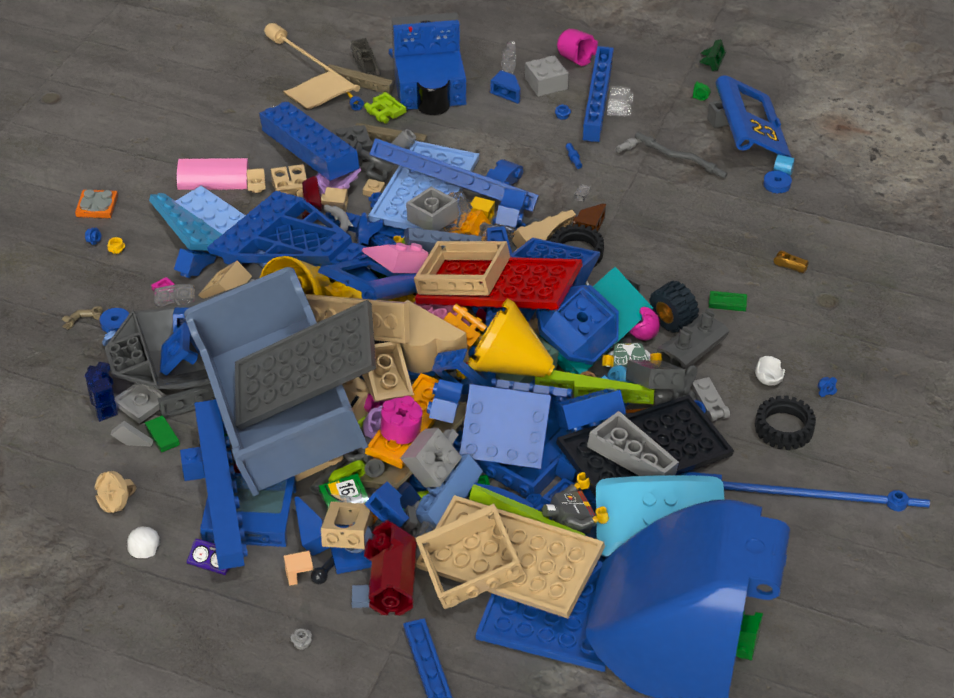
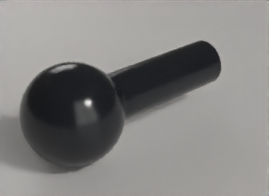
(320, 574)

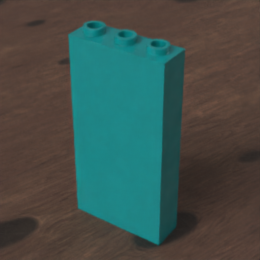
(625, 299)

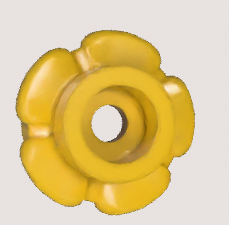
(115, 245)

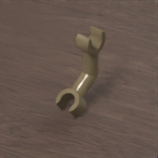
(70, 320)

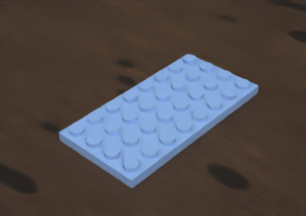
(408, 184)

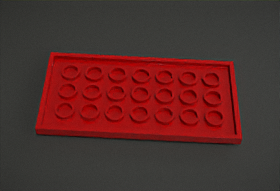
(526, 281)

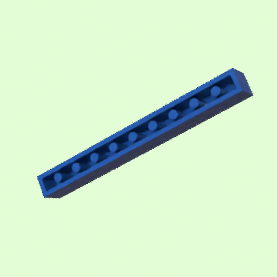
(219, 486)

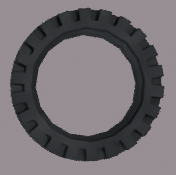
(580, 234)
(791, 407)

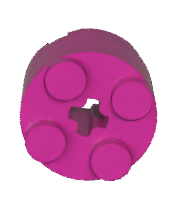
(401, 420)

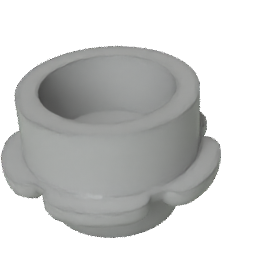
(301, 643)

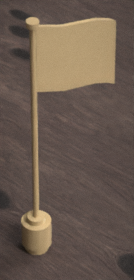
(318, 89)

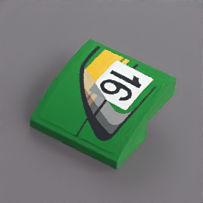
(344, 490)

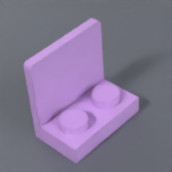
(341, 182)

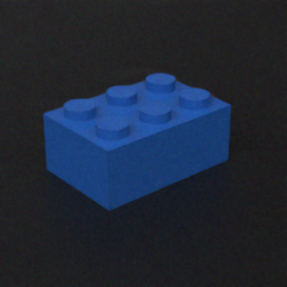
(589, 409)

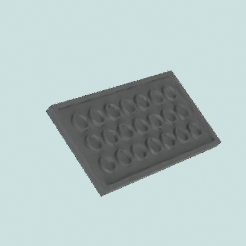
(304, 365)

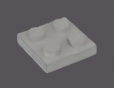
(139, 401)

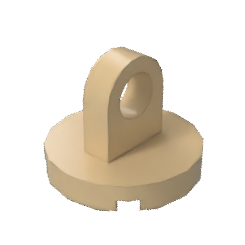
(113, 491)

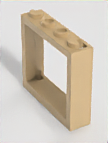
(430, 283)
(456, 531)

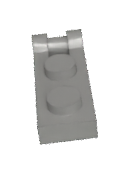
(708, 395)

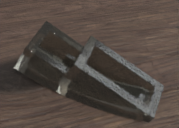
(364, 57)

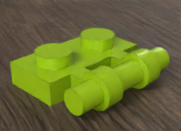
(388, 105)

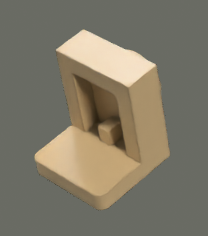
(256, 180)

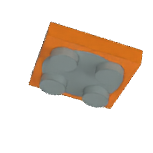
(96, 203)

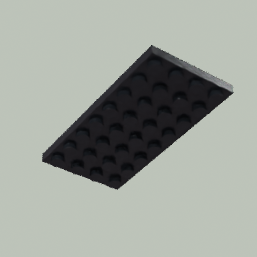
(674, 425)

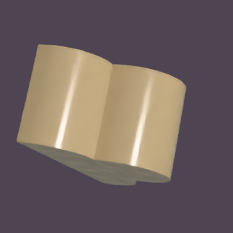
(428, 338)

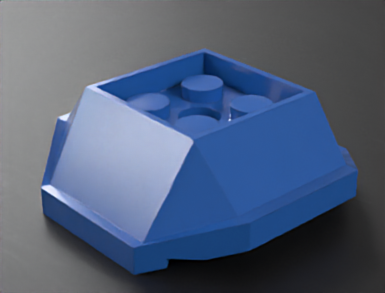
(576, 339)

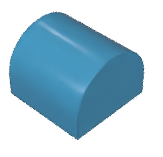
(784, 164)

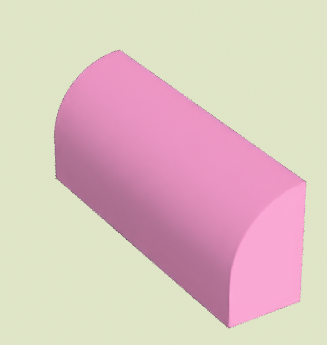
(212, 173)

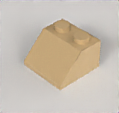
(226, 279)

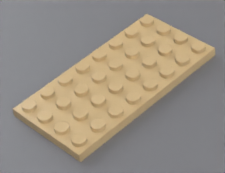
(552, 558)

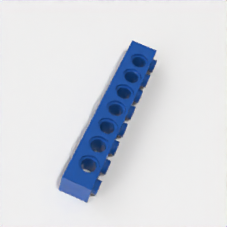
(598, 94)

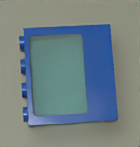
(262, 515)

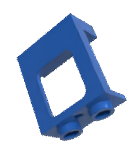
(454, 360)

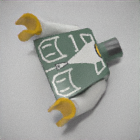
(628, 351)

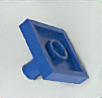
(177, 349)

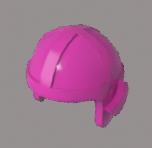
(648, 326)

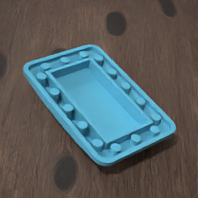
(641, 500)

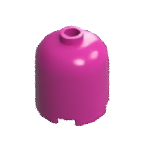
(577, 46)

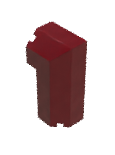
(392, 569)

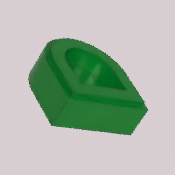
(701, 91)

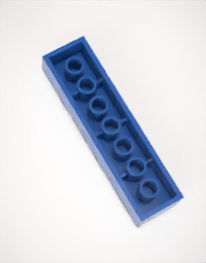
(309, 141)

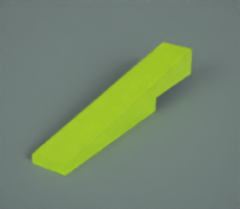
(585, 385)
(501, 502)

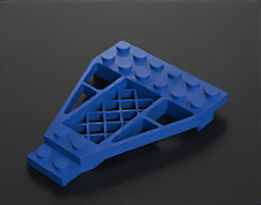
(276, 231)

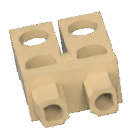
(291, 187)

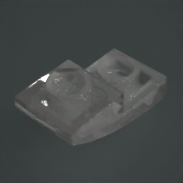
(178, 293)

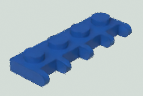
(559, 393)

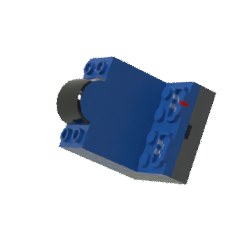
(428, 62)

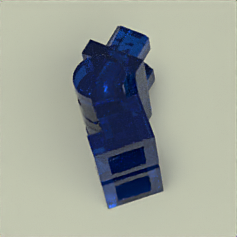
(101, 390)

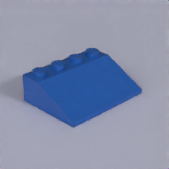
(546, 249)

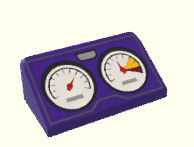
(204, 556)

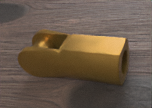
(792, 262)

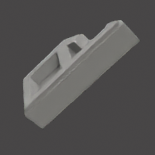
(130, 435)

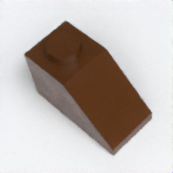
(591, 217)

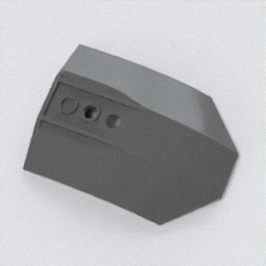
(137, 345)

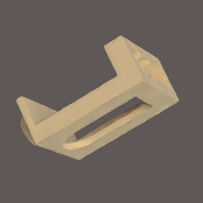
(345, 514)

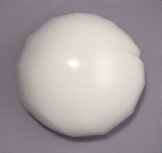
(769, 371)
(143, 542)

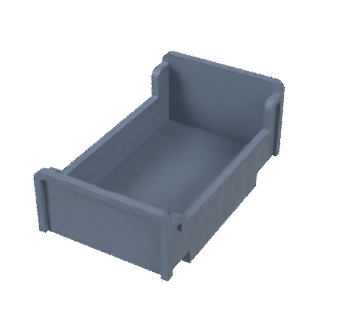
(297, 437)

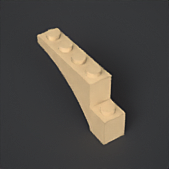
(543, 229)

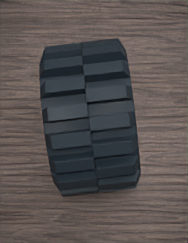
(674, 306)

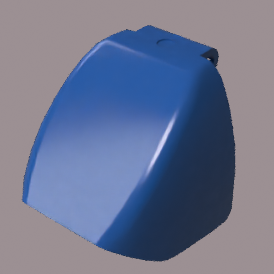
(677, 597)

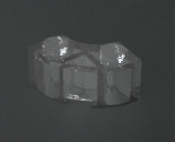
(619, 101)

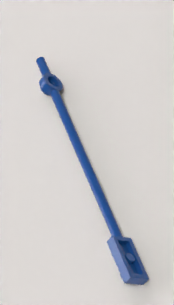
(895, 500)

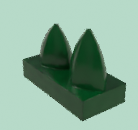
(714, 55)

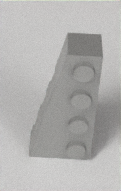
(631, 447)

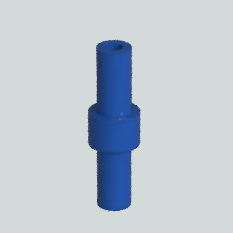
(573, 156)

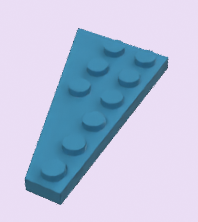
(188, 227)

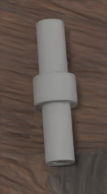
(628, 144)

